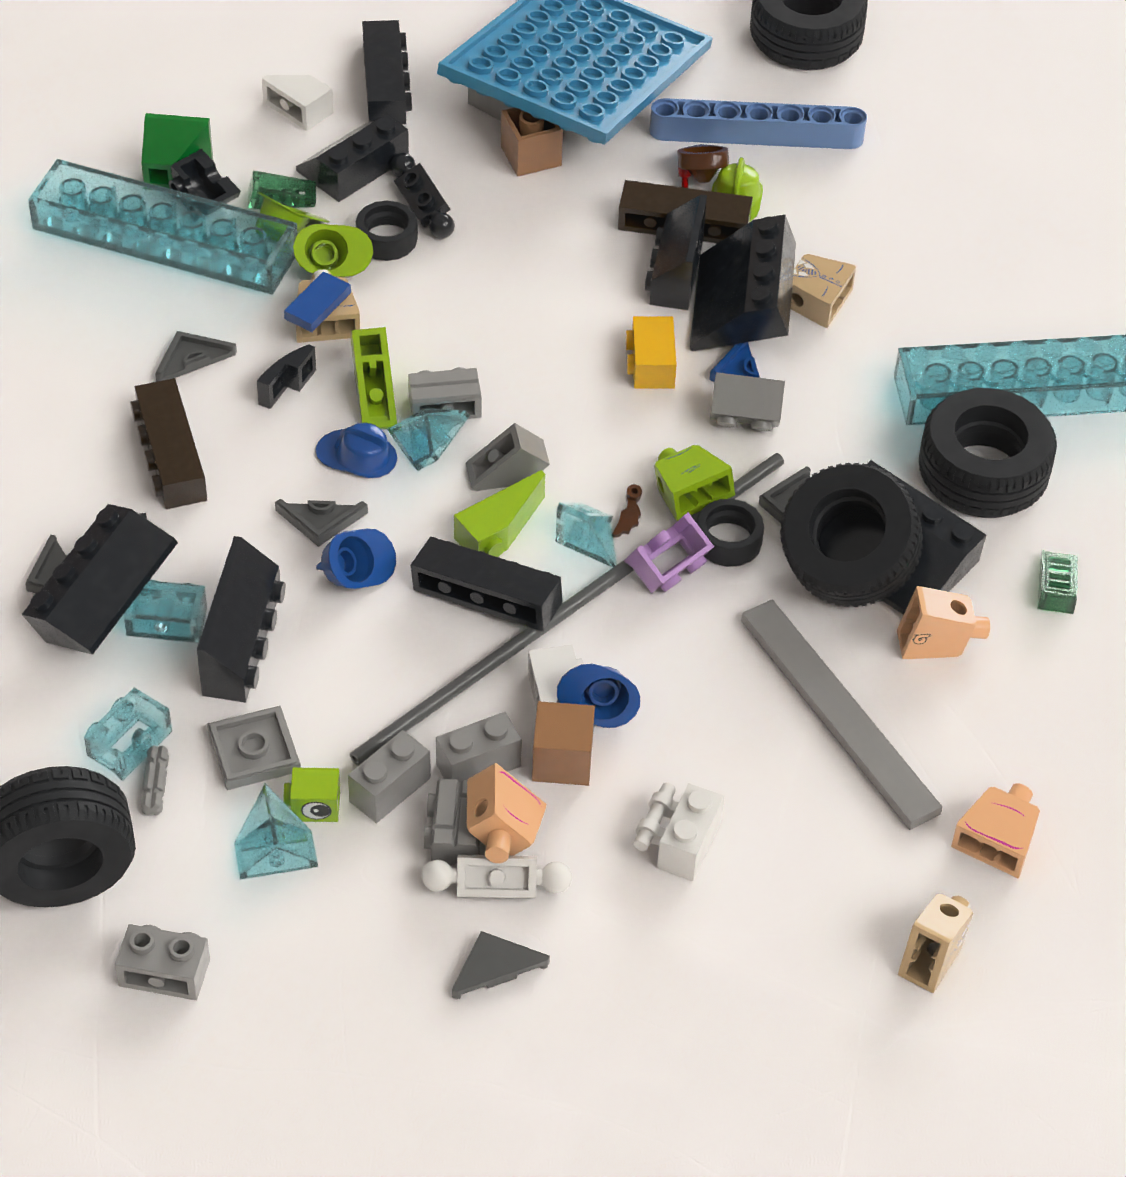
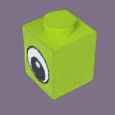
(314, 794)

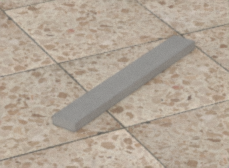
(842, 715)

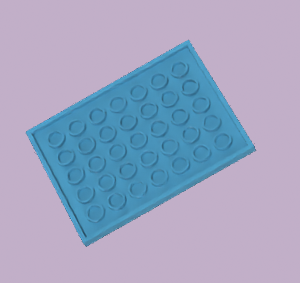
(576, 61)

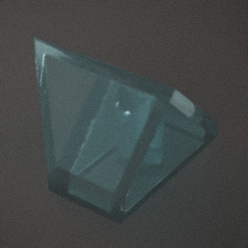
(427, 434)
(585, 531)
(273, 839)

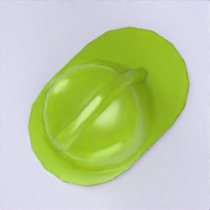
(740, 180)
(278, 210)
(333, 248)

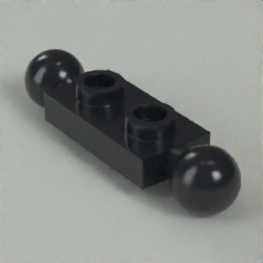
(422, 195)

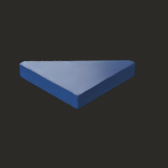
(737, 362)

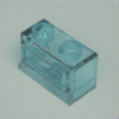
(122, 717)

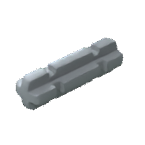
(154, 780)

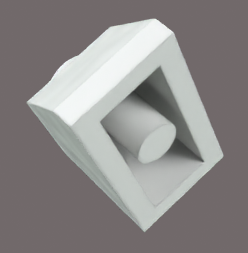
(298, 98)
(546, 669)

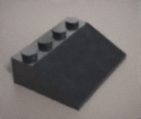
(745, 286)
(948, 542)

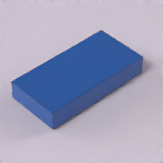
(317, 301)

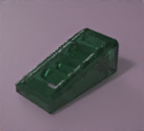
(281, 189)
(1052, 598)

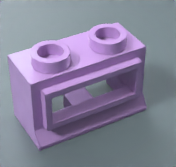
(691, 539)

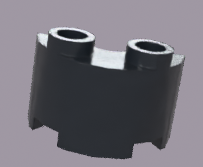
(200, 178)

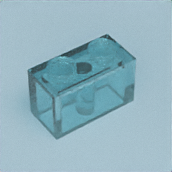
(167, 612)

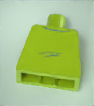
(692, 479)

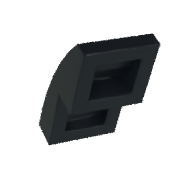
(288, 372)

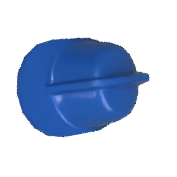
(358, 450)
(358, 559)
(604, 687)

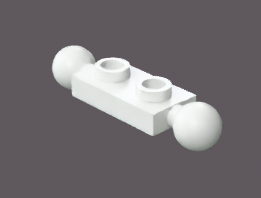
(483, 878)

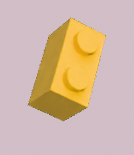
(653, 352)

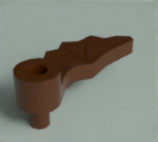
(631, 514)

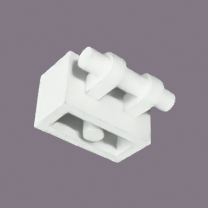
(689, 831)

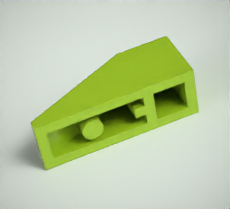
(373, 377)
(499, 519)

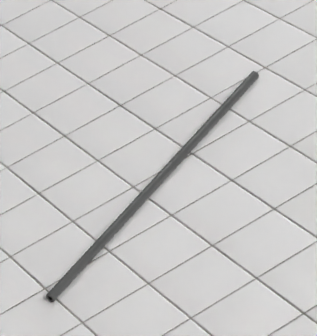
(529, 635)

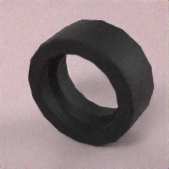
(392, 214)
(737, 513)

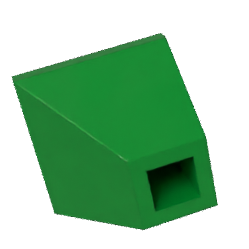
(170, 140)

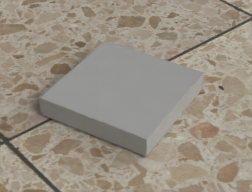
(253, 747)

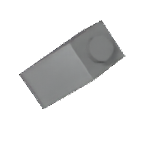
(507, 459)

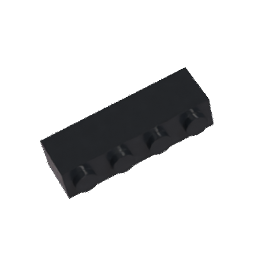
(384, 70)
(487, 583)

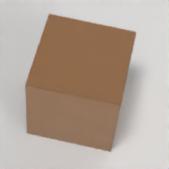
(530, 142)
(563, 743)

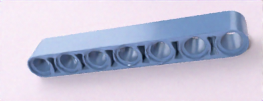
(757, 123)

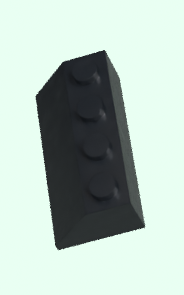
(98, 579)
(239, 623)

